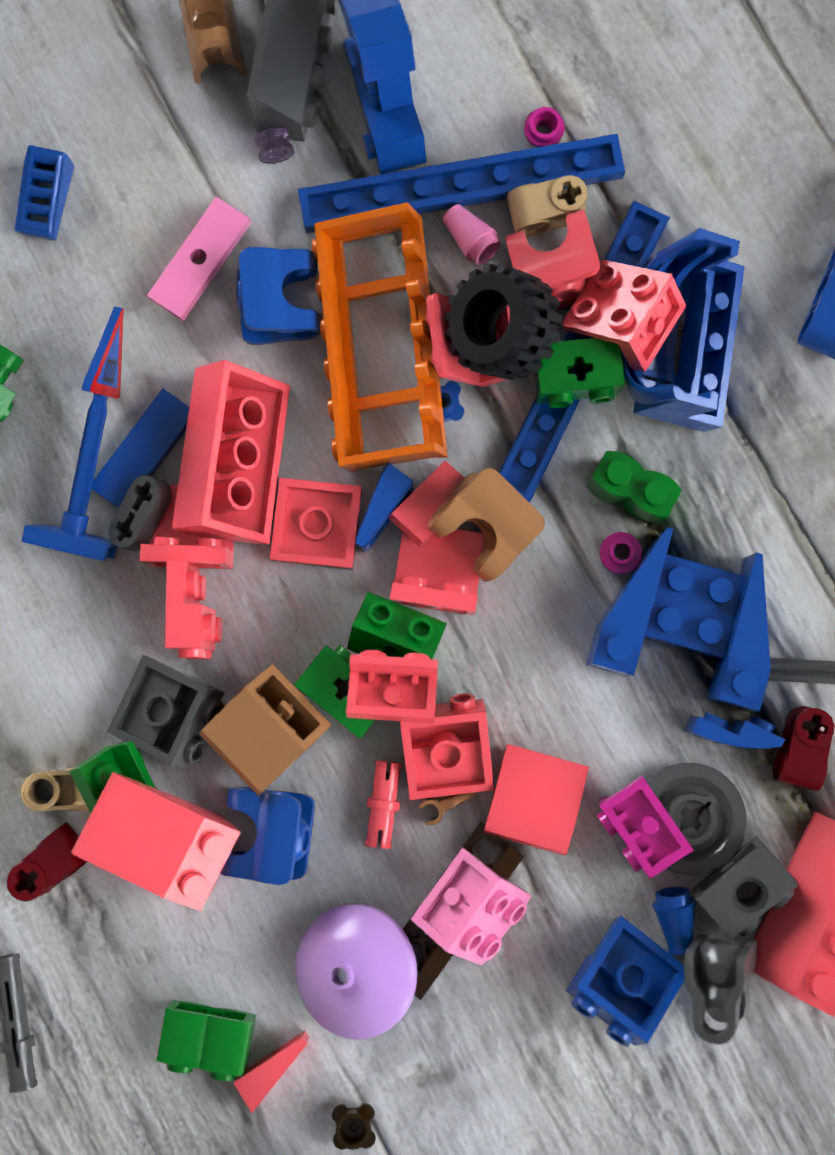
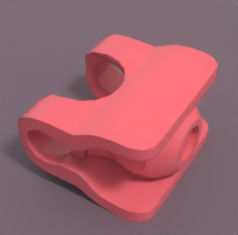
(563, 268)

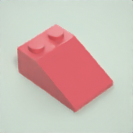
(157, 841)

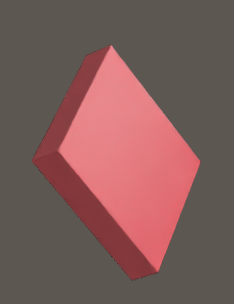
(316, 523)

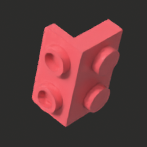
(392, 687)

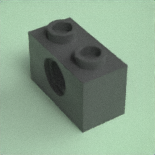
(750, 863)

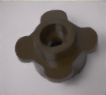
(349, 1138)

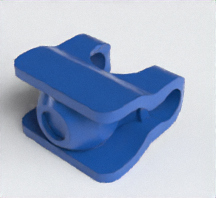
(260, 300)
(282, 838)

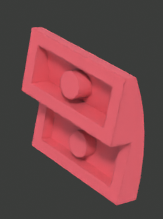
(536, 799)

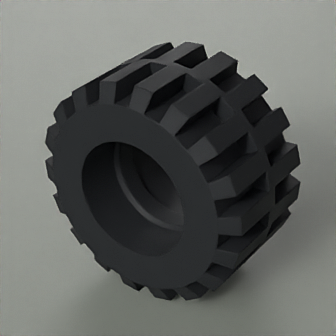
(475, 317)

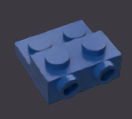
(627, 983)

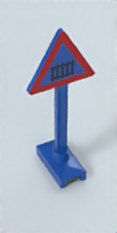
(104, 381)

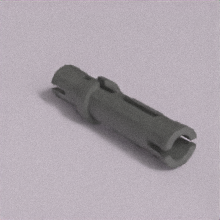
(17, 1040)

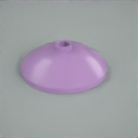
(377, 968)

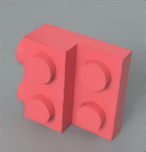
(189, 625)
(451, 753)

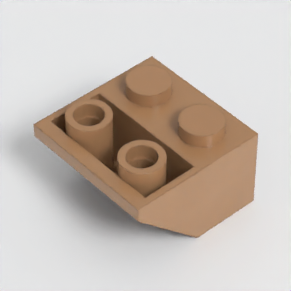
(265, 729)

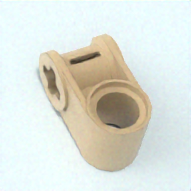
(542, 206)
(65, 795)

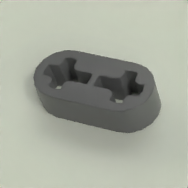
(140, 512)

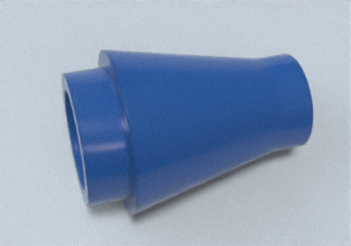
(676, 917)

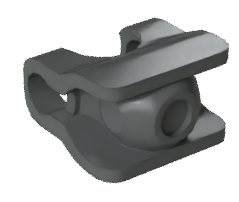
(718, 982)

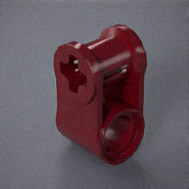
(804, 753)
(51, 862)

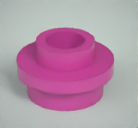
(544, 117)
(609, 559)

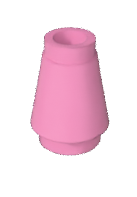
(472, 235)

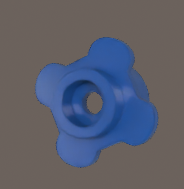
(452, 409)

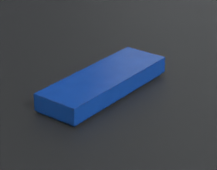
(143, 447)

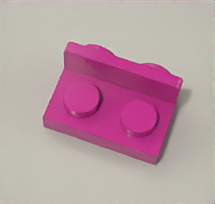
(644, 826)

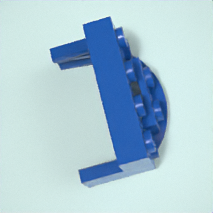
(712, 301)

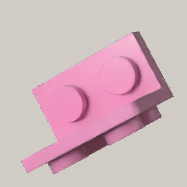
(471, 909)

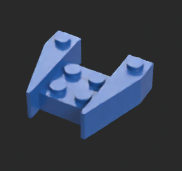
(380, 64)
(694, 611)

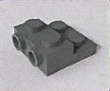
(166, 713)

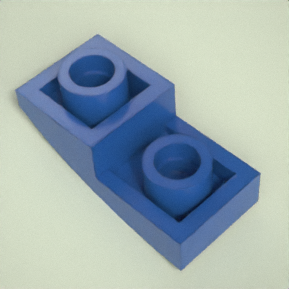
(744, 733)

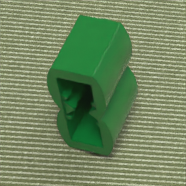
(643, 493)
(206, 1039)

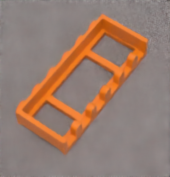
(336, 330)

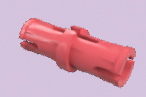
(383, 804)

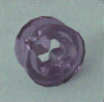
(274, 145)

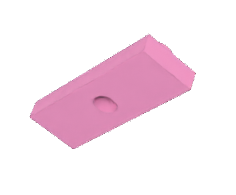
(211, 238)

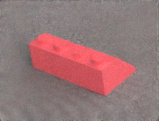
(231, 454)
(799, 937)

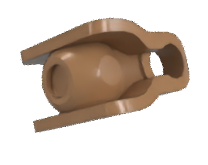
(212, 35)
(500, 513)

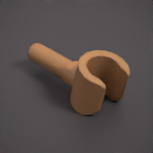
(445, 804)

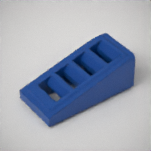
(35, 160)
(388, 495)

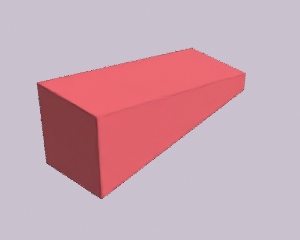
(264, 1074)

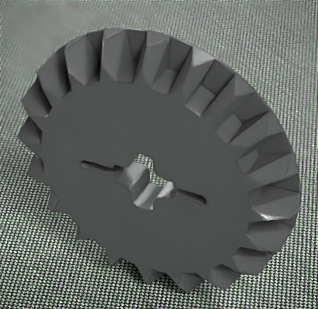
(720, 819)

